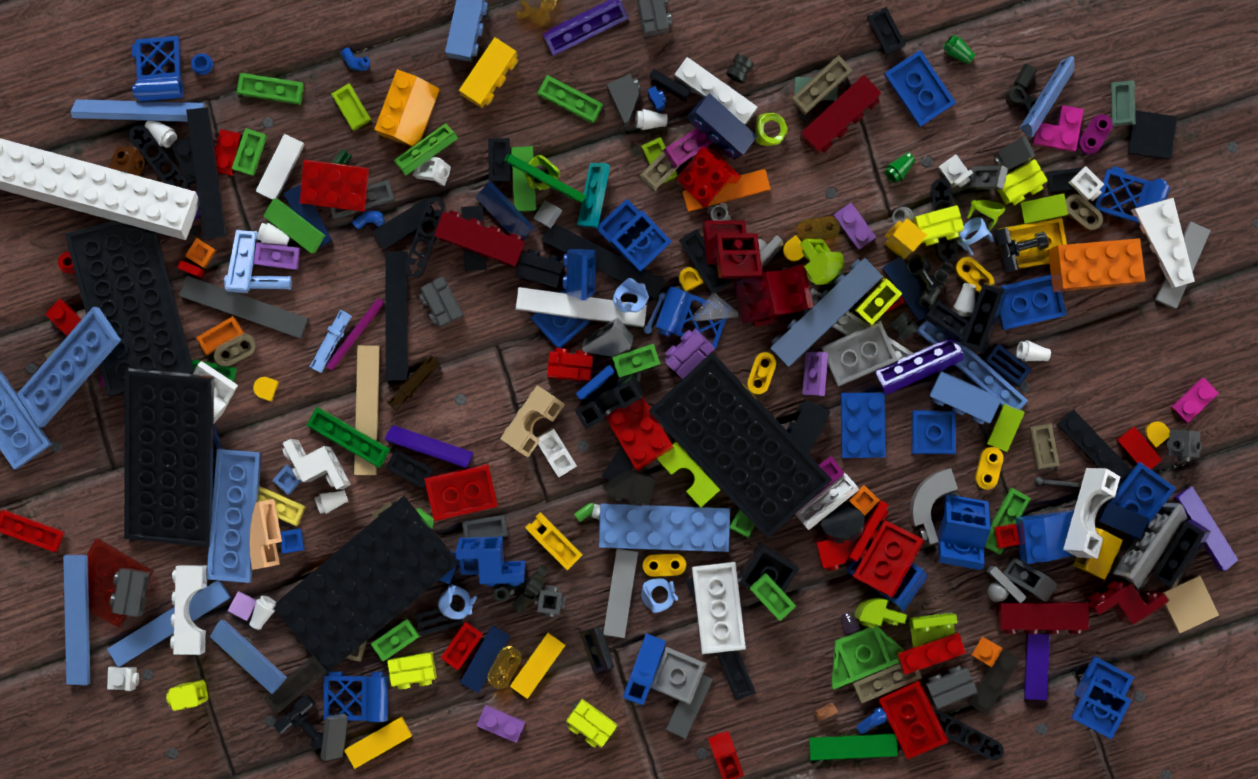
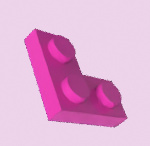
(1065, 134)

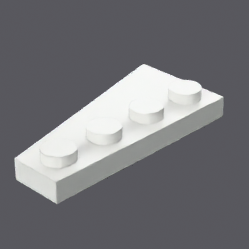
(1165, 234)

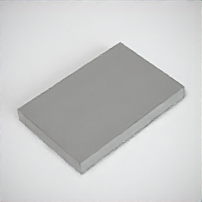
(859, 353)

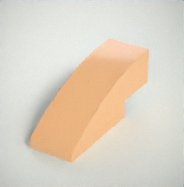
(264, 535)

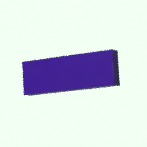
(1036, 666)

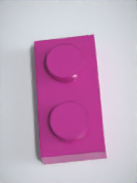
(1194, 400)

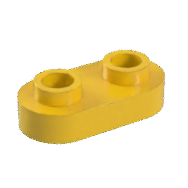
(975, 272)
(761, 373)
(986, 467)
(664, 565)

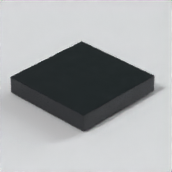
(1152, 135)

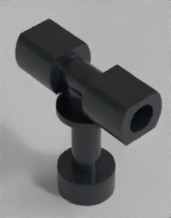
(1010, 248)
(298, 717)

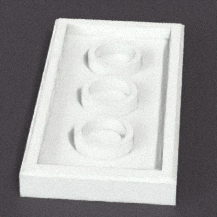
(718, 608)

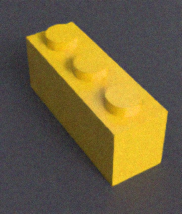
(489, 73)
(904, 238)

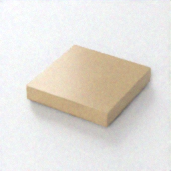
(1189, 604)

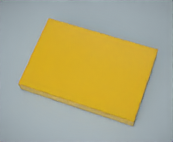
(1033, 257)

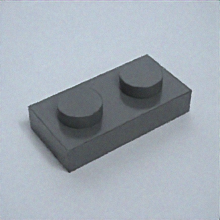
(988, 177)

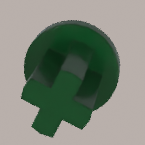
(342, 157)

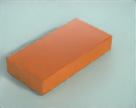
(219, 334)

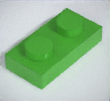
(249, 152)
(636, 360)
(772, 597)
(395, 640)

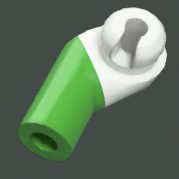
(589, 510)

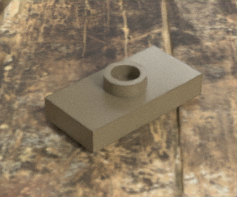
(1044, 446)

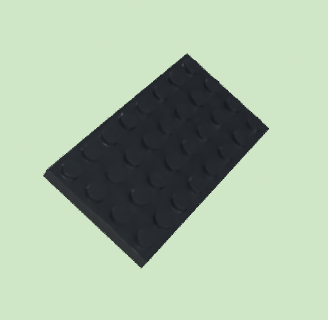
(128, 279)
(740, 445)
(168, 457)
(365, 584)

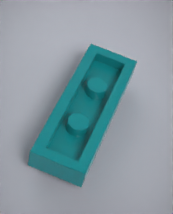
(594, 191)

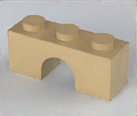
(520, 431)

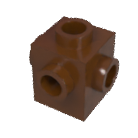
(127, 160)

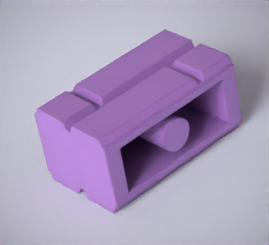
(688, 353)

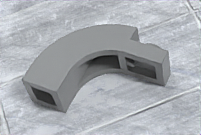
(923, 499)

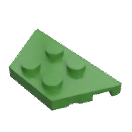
(862, 655)

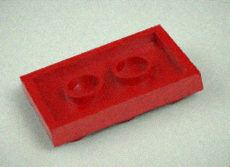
(334, 185)
(639, 433)
(461, 492)
(888, 558)
(913, 720)

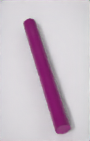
(355, 334)

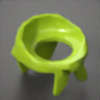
(761, 137)
(552, 170)
(988, 208)

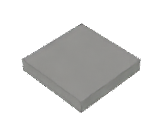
(678, 675)

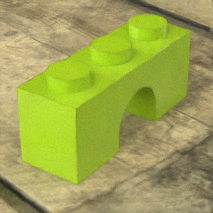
(703, 486)

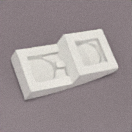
(556, 452)

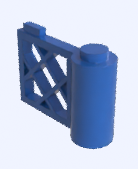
(156, 85)
(1151, 193)
(674, 313)
(373, 693)

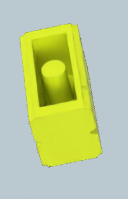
(1022, 181)
(940, 224)
(878, 301)
(412, 670)
(187, 695)
(591, 724)

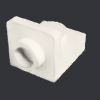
(433, 169)
(955, 172)
(1087, 184)
(122, 678)

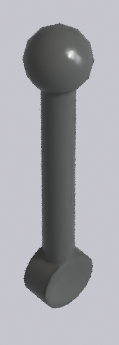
(1039, 480)

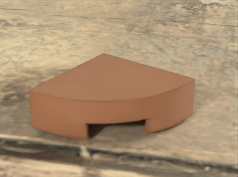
(825, 712)

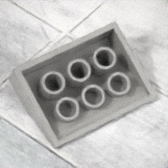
(1145, 553)

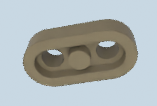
(1084, 210)
(236, 350)

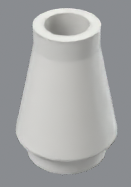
(648, 119)
(162, 134)
(271, 235)
(966, 300)
(1032, 352)
(329, 501)
(262, 612)

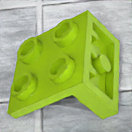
(931, 627)

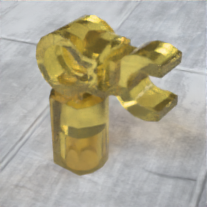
(538, 15)

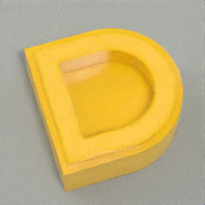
(792, 249)
(690, 279)
(265, 388)
(1157, 433)

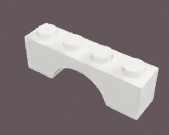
(702, 82)
(1096, 489)
(187, 637)

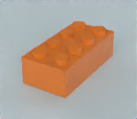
(1096, 265)

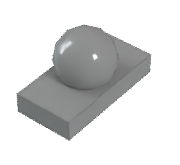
(768, 251)
(1002, 587)

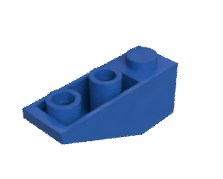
(644, 669)

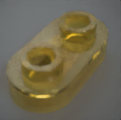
(818, 228)
(503, 667)

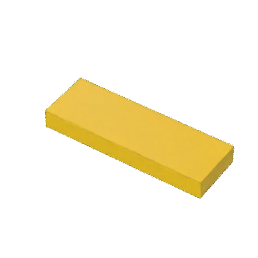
(537, 665)
(378, 742)

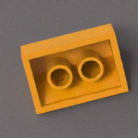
(406, 109)

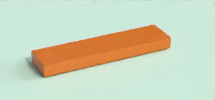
(748, 185)

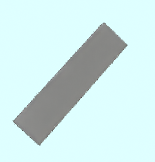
(1195, 239)
(620, 593)

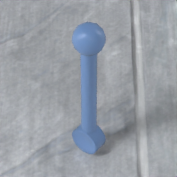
(647, 329)

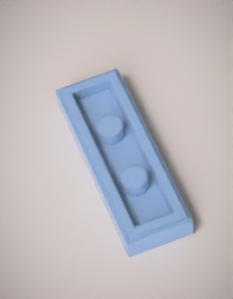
(241, 261)

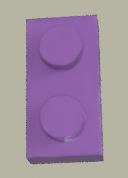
(854, 226)
(277, 256)
(815, 373)
(500, 723)

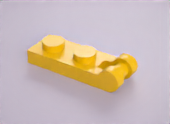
(554, 541)

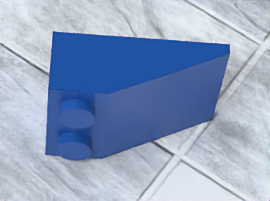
(580, 273)
(1043, 536)
(908, 588)

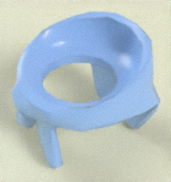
(973, 225)
(631, 287)
(647, 597)
(446, 598)

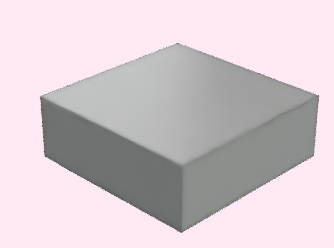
(547, 214)

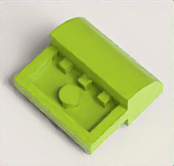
(824, 264)
(874, 611)

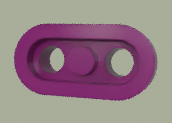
(1095, 133)

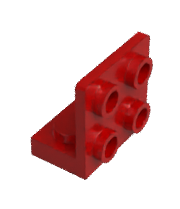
(707, 175)

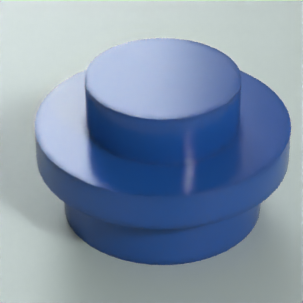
(202, 64)

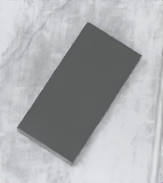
(485, 527)
(334, 737)

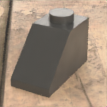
(625, 96)
(1014, 154)
(609, 340)
(1030, 579)

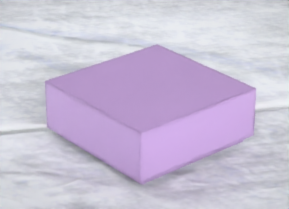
(242, 605)

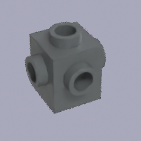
(1184, 444)
(550, 610)

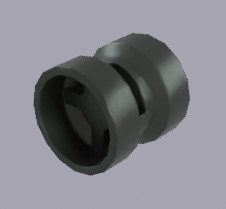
(740, 67)
(903, 326)

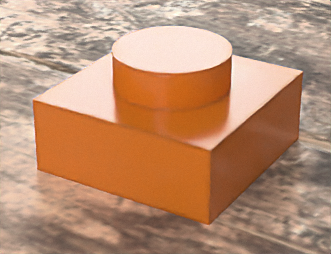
(200, 253)
(864, 500)
(987, 651)

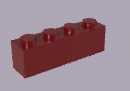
(840, 115)
(480, 239)
(1043, 616)

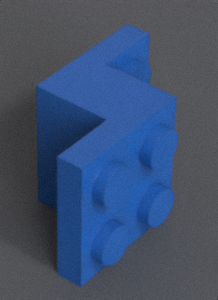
(633, 235)
(964, 532)
(491, 560)
(1102, 697)

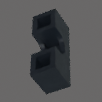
(616, 396)

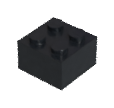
(767, 561)

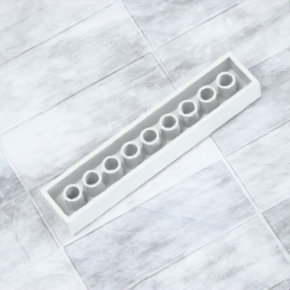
(97, 190)

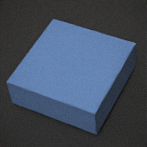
(287, 480)

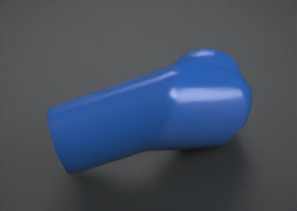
(353, 62)
(369, 217)
(873, 720)

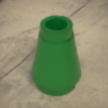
(958, 49)
(898, 168)

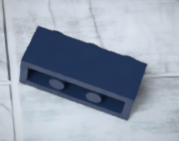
(721, 127)

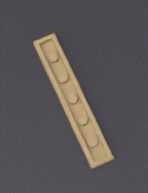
(367, 401)

